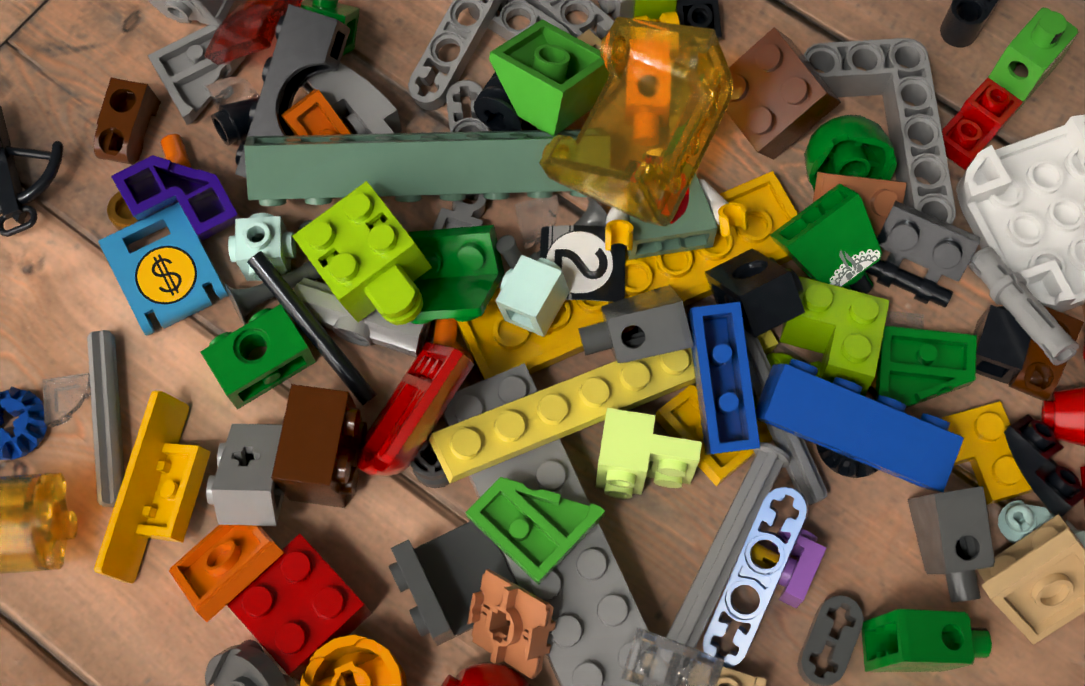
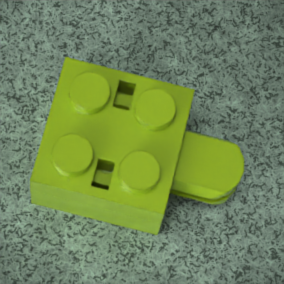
(366, 257)

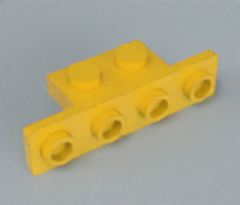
(155, 490)

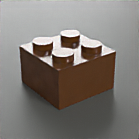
(777, 94)
(319, 446)

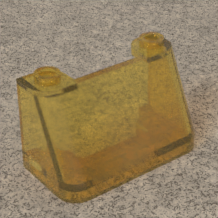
(649, 120)

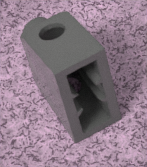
(658, 329)
(951, 522)

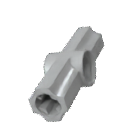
(372, 329)

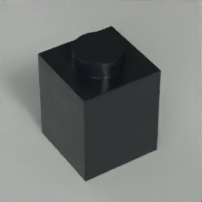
(1000, 345)

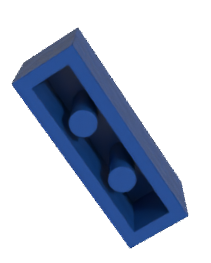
(723, 378)

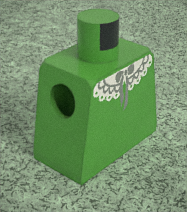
(1040, 48)

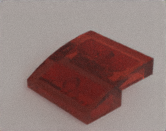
(247, 29)

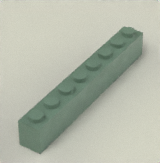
(399, 165)

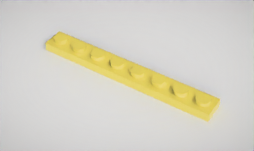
(562, 410)

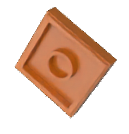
(223, 566)

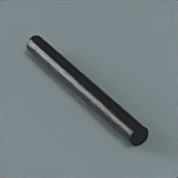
(311, 328)

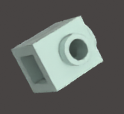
(532, 294)

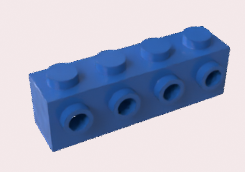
(857, 426)

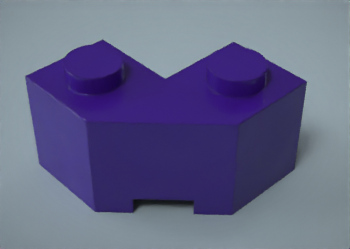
(161, 183)

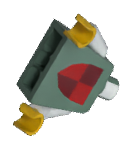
(690, 229)

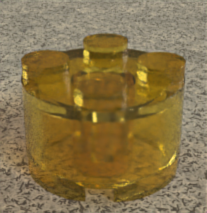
(34, 522)

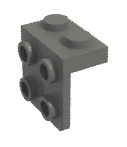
(445, 577)

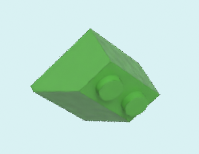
(549, 76)

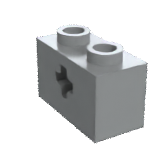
(243, 482)

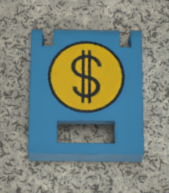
(166, 274)

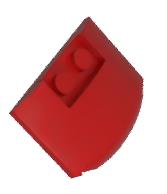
(413, 410)

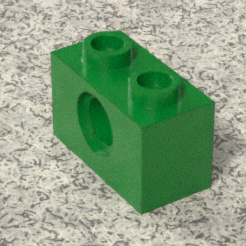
(248, 379)

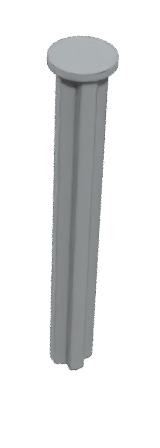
(727, 545)

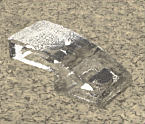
(664, 662)

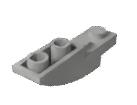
(356, 101)

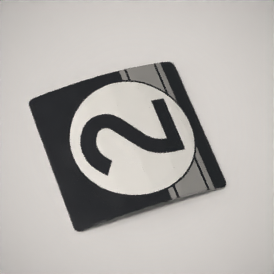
(586, 265)

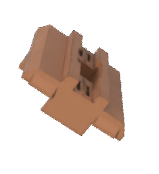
(511, 624)

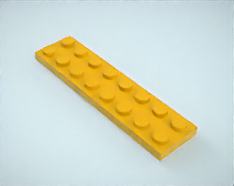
(502, 345)

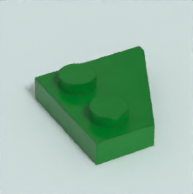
(924, 364)

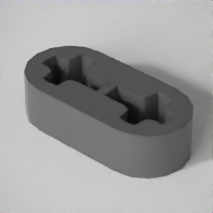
(841, 646)

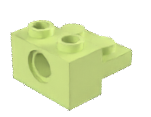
(633, 452)

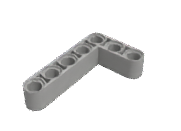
(904, 121)

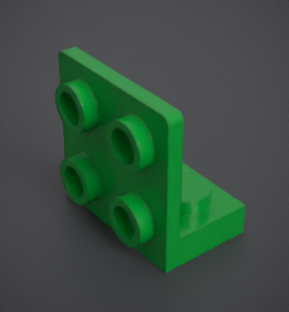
(462, 272)

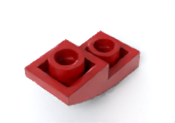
(978, 122)

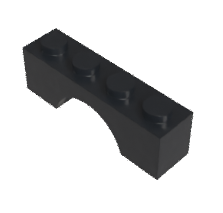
(304, 47)

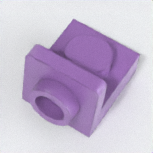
(800, 572)

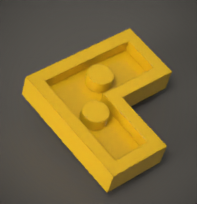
(988, 451)

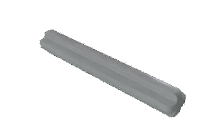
(105, 416)
(801, 467)

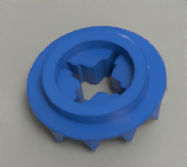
(28, 427)

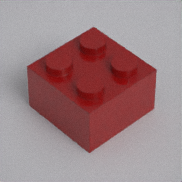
(298, 607)

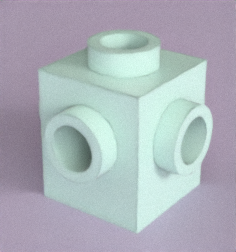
(265, 234)

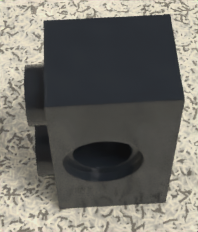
(762, 287)

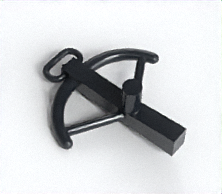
(12, 198)

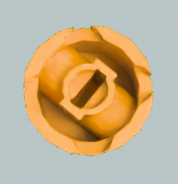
(353, 662)

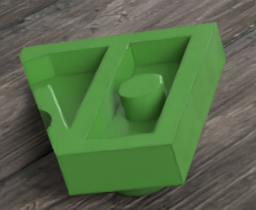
(532, 524)

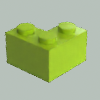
(842, 327)

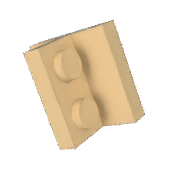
(1039, 580)

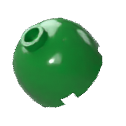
(850, 147)

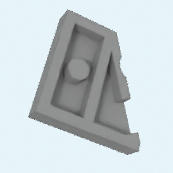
(188, 71)

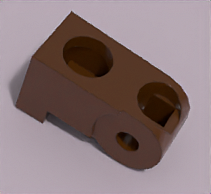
(124, 121)
(1038, 373)

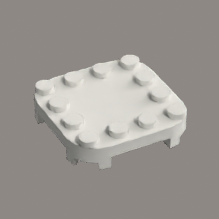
(1032, 210)

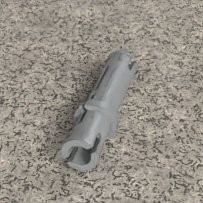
(1010, 290)

